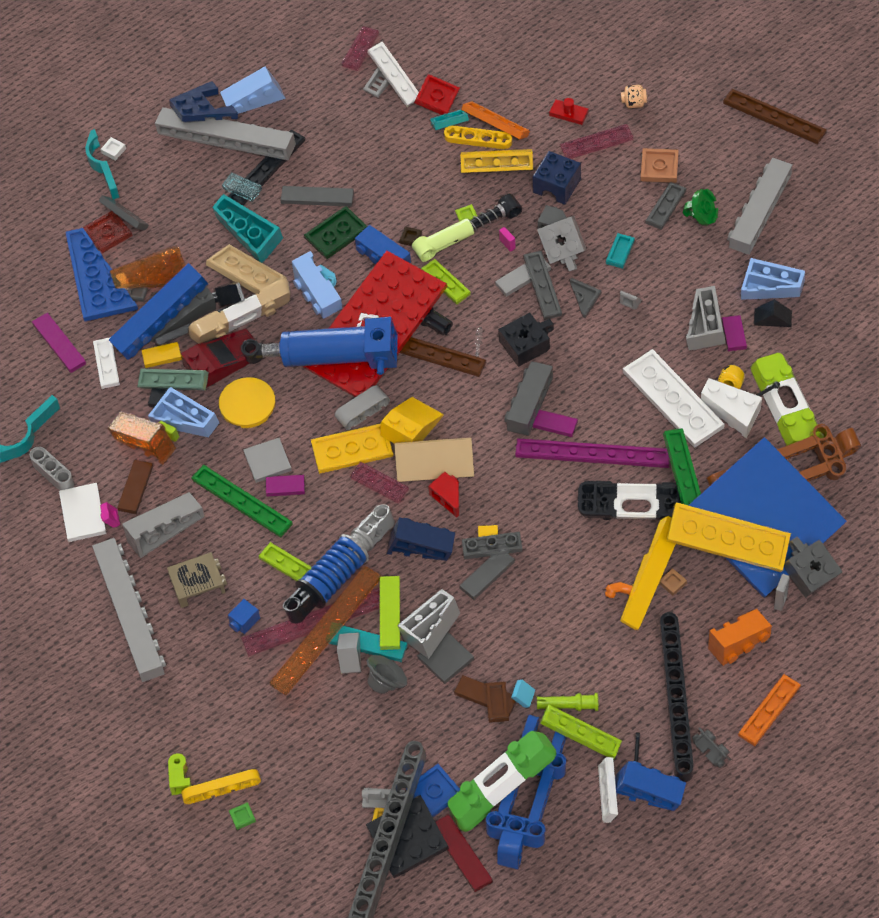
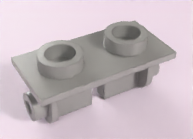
(376, 797)

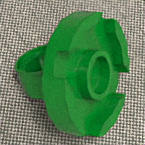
(702, 207)

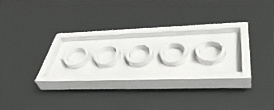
(673, 398)

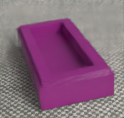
(734, 333)
(285, 485)

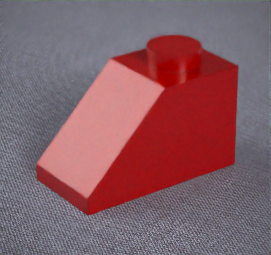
(446, 492)

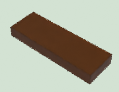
(135, 487)
(476, 692)

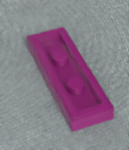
(555, 423)

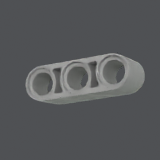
(362, 406)
(49, 462)

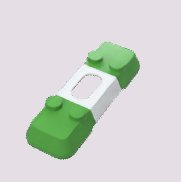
(523, 759)

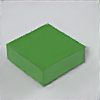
(242, 816)

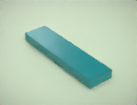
(371, 644)

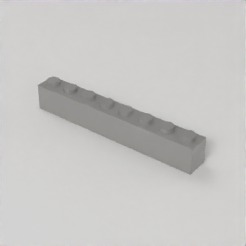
(228, 134)
(128, 609)

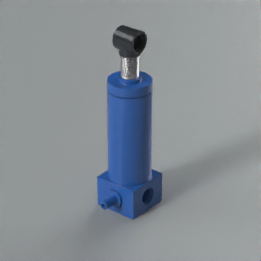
(369, 343)

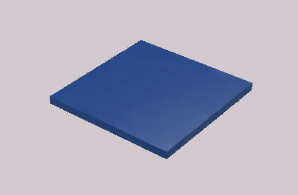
(775, 495)

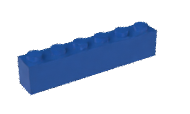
(158, 311)

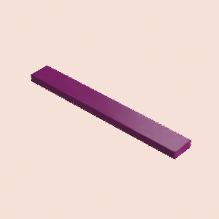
(592, 453)

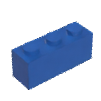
(374, 245)

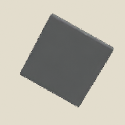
(447, 659)

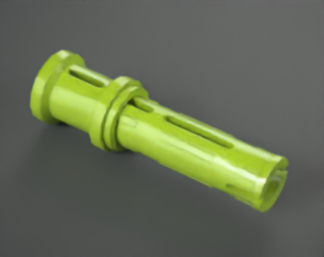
(570, 702)

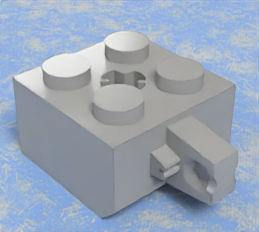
(557, 251)

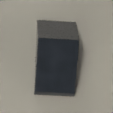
(773, 314)

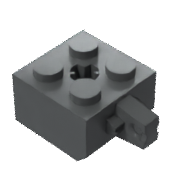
(813, 556)

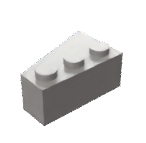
(706, 321)

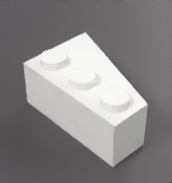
(732, 405)

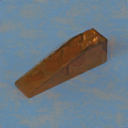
(149, 271)

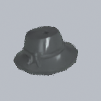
(385, 674)

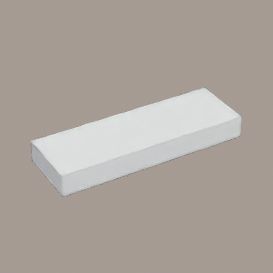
(106, 363)
(607, 790)

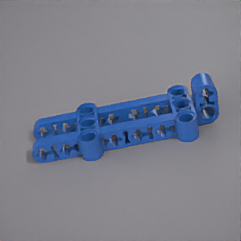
(512, 841)

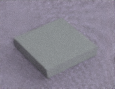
(267, 460)

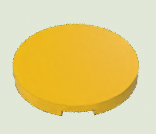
(247, 402)

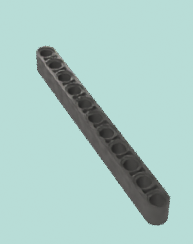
(389, 839)

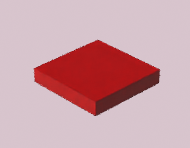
(437, 95)

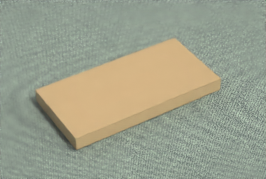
(243, 269)
(431, 458)

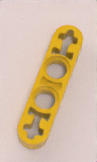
(478, 135)
(221, 786)

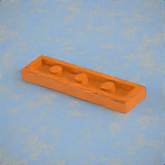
(495, 120)
(769, 710)

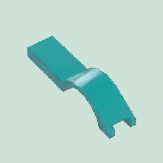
(100, 166)
(33, 423)

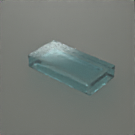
(242, 187)

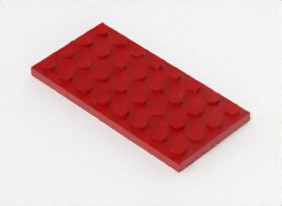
(392, 291)

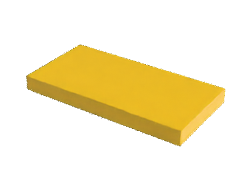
(350, 448)

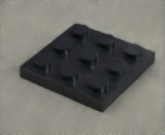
(418, 841)

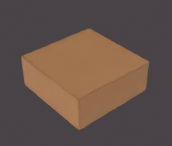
(673, 582)

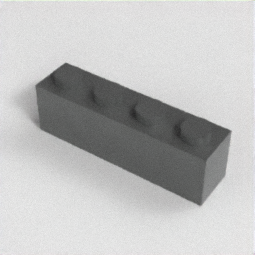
(529, 398)

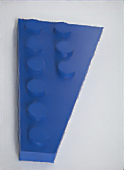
(93, 280)

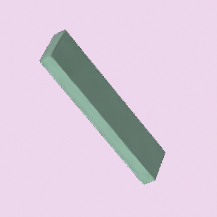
(173, 378)

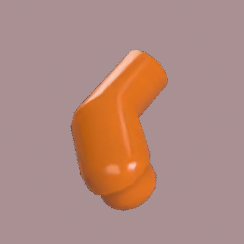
(611, 589)

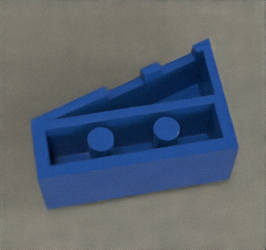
(649, 785)

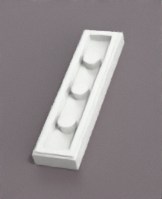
(393, 73)

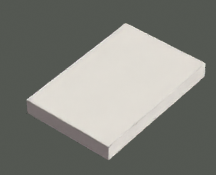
(82, 512)

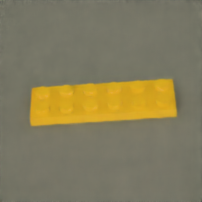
(728, 537)

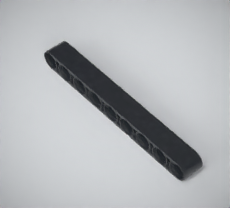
(676, 705)

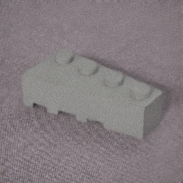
(162, 523)

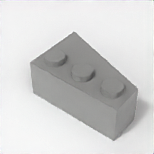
(430, 623)

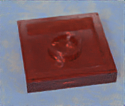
(107, 231)

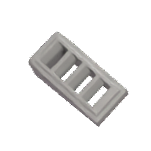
(375, 77)

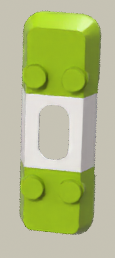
(794, 422)

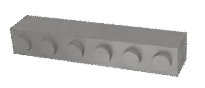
(760, 206)

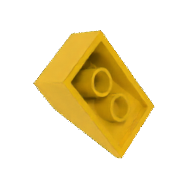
(409, 422)

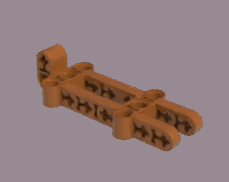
(841, 446)

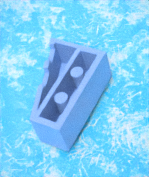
(253, 91)
(771, 280)
(314, 286)
(184, 414)

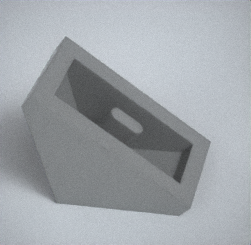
(349, 653)

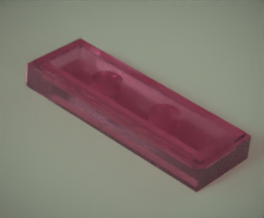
(359, 48)
(379, 482)

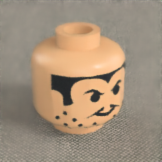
(634, 96)

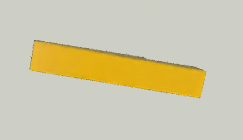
(648, 576)

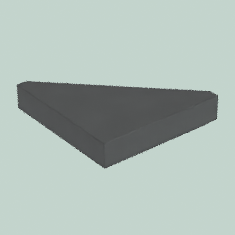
(585, 296)

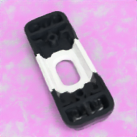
(605, 499)

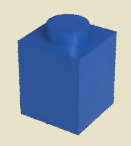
(243, 616)

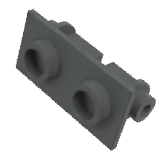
(706, 741)

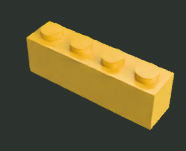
(496, 160)

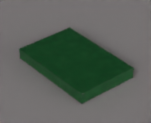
(335, 232)

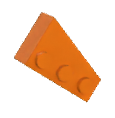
(739, 637)

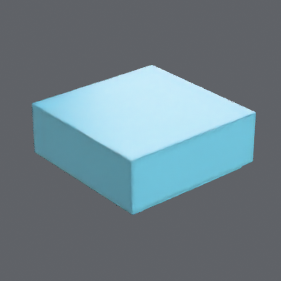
(523, 693)

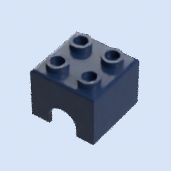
(557, 176)

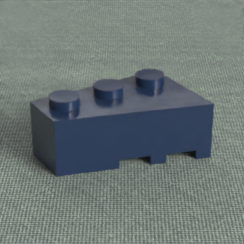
(420, 539)

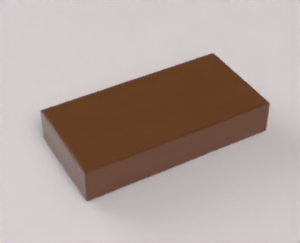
(497, 702)

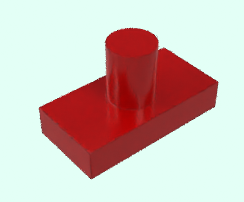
(568, 111)

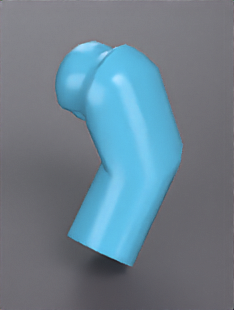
(328, 275)

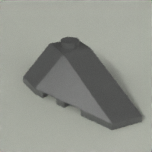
(199, 306)

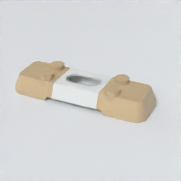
(241, 313)

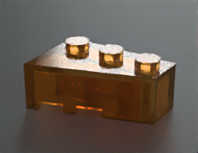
(142, 434)

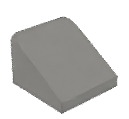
(629, 300)

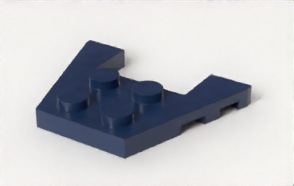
(195, 107)

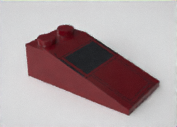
(218, 356)

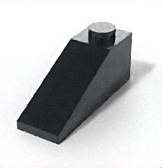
(228, 293)

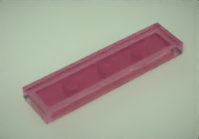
(596, 141)

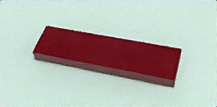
(463, 855)

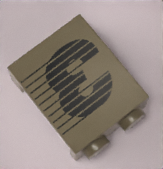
(196, 577)

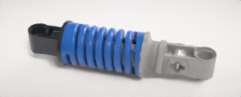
(337, 565)

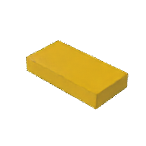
(161, 355)

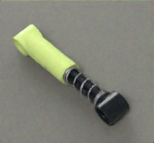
(428, 246)

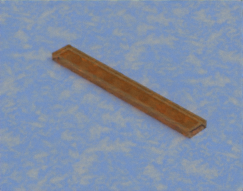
(325, 630)

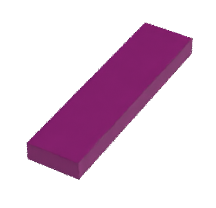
(59, 342)

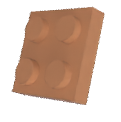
(659, 165)

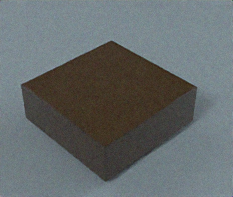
(409, 235)

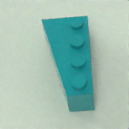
(250, 229)

